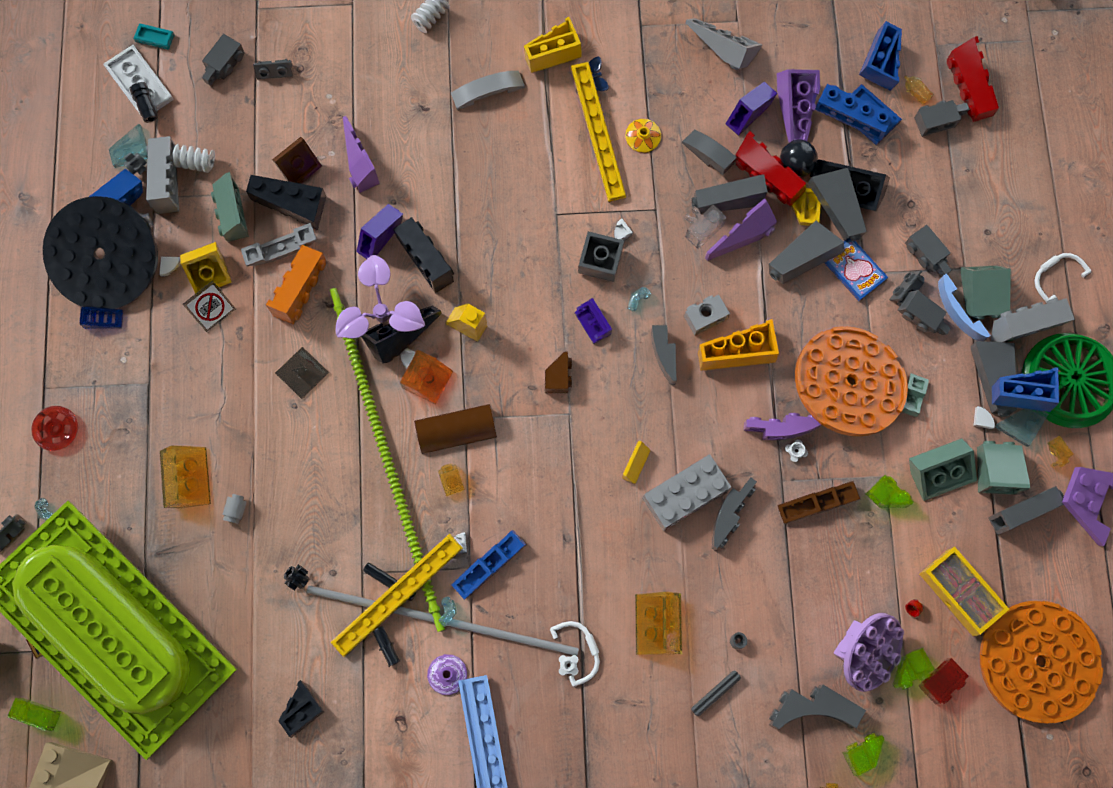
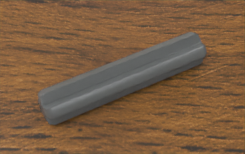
(716, 693)

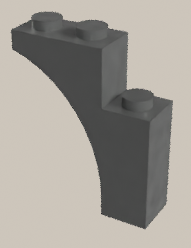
(823, 702)

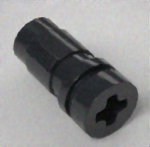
(146, 107)

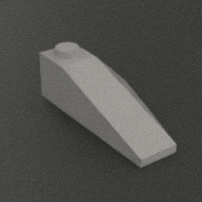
(731, 49)

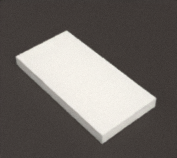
(131, 68)

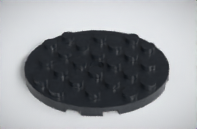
(103, 224)

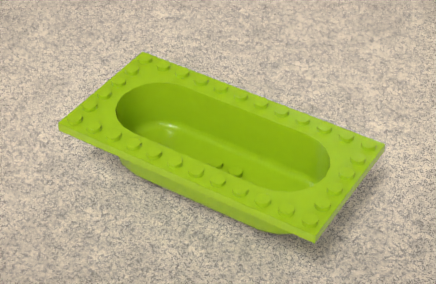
(109, 630)

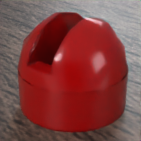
(911, 611)

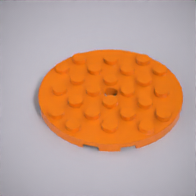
(830, 398)
(1071, 668)

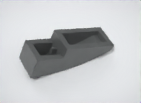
(710, 151)
(664, 352)

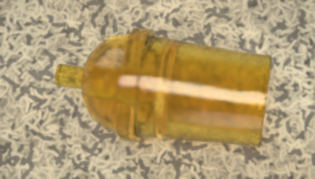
(918, 89)

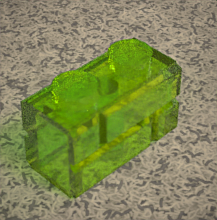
(34, 714)

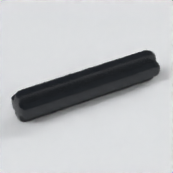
(381, 576)

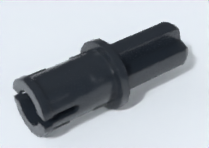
(386, 646)

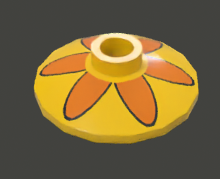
(640, 142)

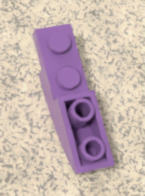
(791, 427)

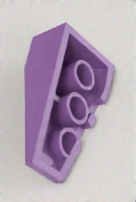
(797, 99)
(359, 163)
(757, 224)

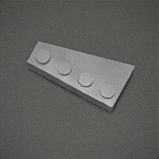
(162, 176)

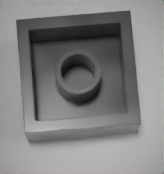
(600, 256)

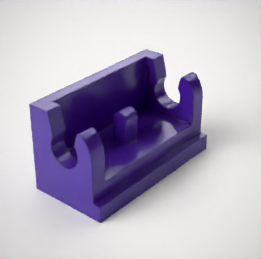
(593, 321)

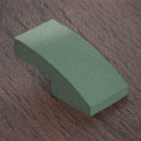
(916, 391)

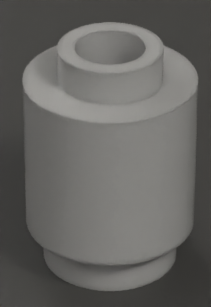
(234, 508)

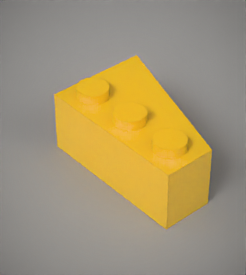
(553, 48)

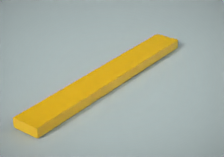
(598, 132)
(396, 595)

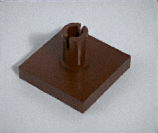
(297, 161)

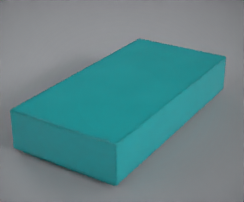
(154, 36)

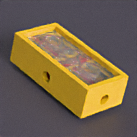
(964, 591)

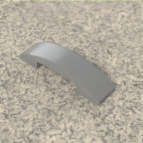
(486, 87)
(280, 247)

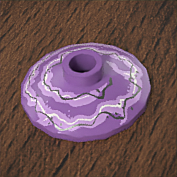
(457, 670)

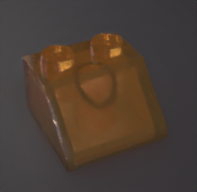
(426, 377)

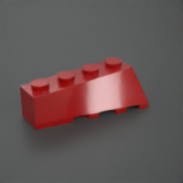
(973, 80)
(757, 161)

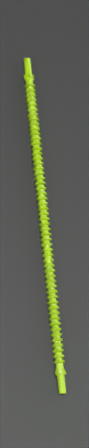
(431, 599)

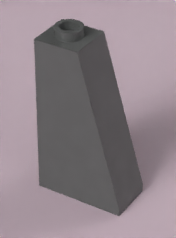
(731, 195)
(840, 202)
(806, 252)
(992, 362)
(1026, 510)

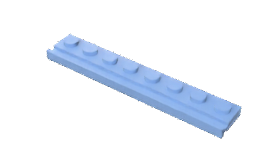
(482, 733)

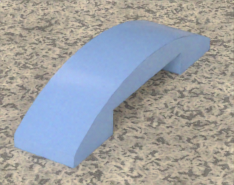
(956, 312)

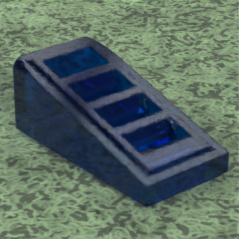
(93, 311)

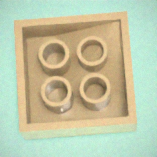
(69, 768)

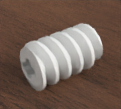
(427, 13)
(192, 159)

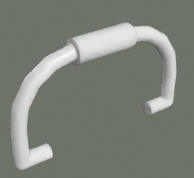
(1051, 262)
(592, 646)

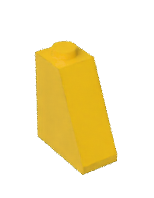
(468, 321)

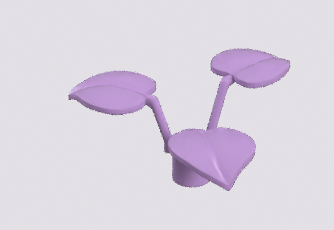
(404, 318)

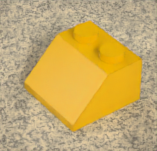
(204, 266)

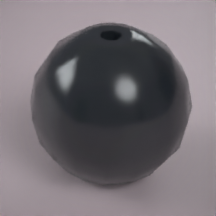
(800, 157)

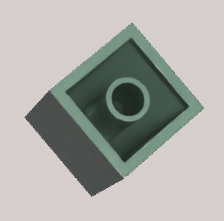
(986, 290)
(1001, 468)

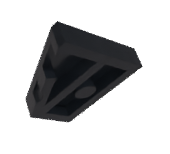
(300, 710)

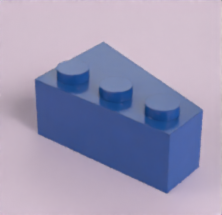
(883, 57)
(1028, 391)

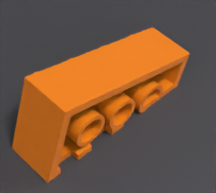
(297, 285)

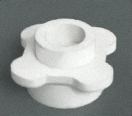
(802, 452)
(563, 665)

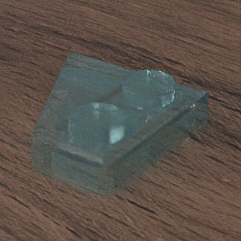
(132, 142)
(1023, 425)

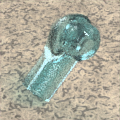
(637, 295)
(42, 510)
(449, 609)

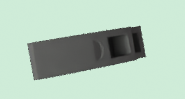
(726, 519)

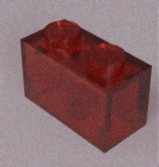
(944, 681)

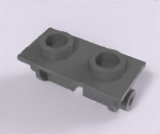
(271, 69)
(912, 281)
(10, 526)

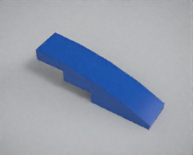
(488, 564)

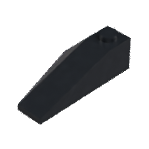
(868, 185)
(389, 343)

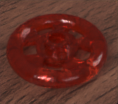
(66, 438)

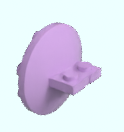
(870, 650)

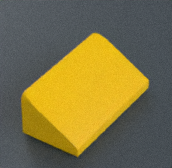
(636, 462)

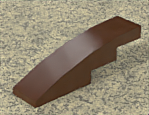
(818, 502)

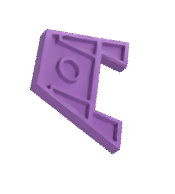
(1085, 498)

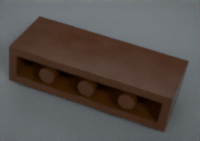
(455, 429)

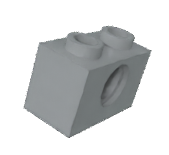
(700, 323)

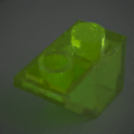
(888, 495)
(912, 666)
(865, 755)

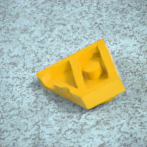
(807, 208)

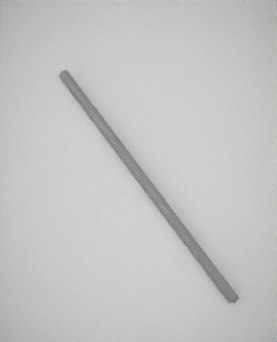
(453, 623)

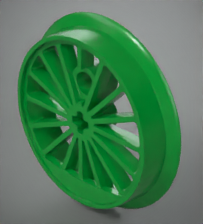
(1082, 382)

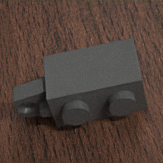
(222, 59)
(939, 117)
(929, 250)
(924, 313)

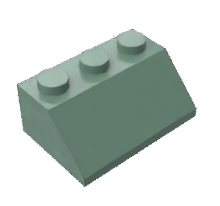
(229, 208)
(943, 469)

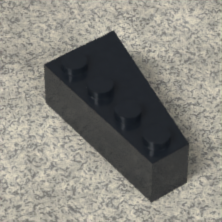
(289, 198)
(424, 254)

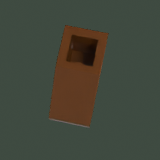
(557, 375)

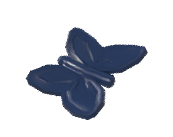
(595, 66)

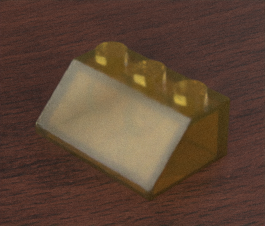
(184, 476)
(658, 623)

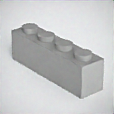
(1032, 320)

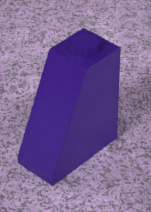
(750, 107)
(378, 231)

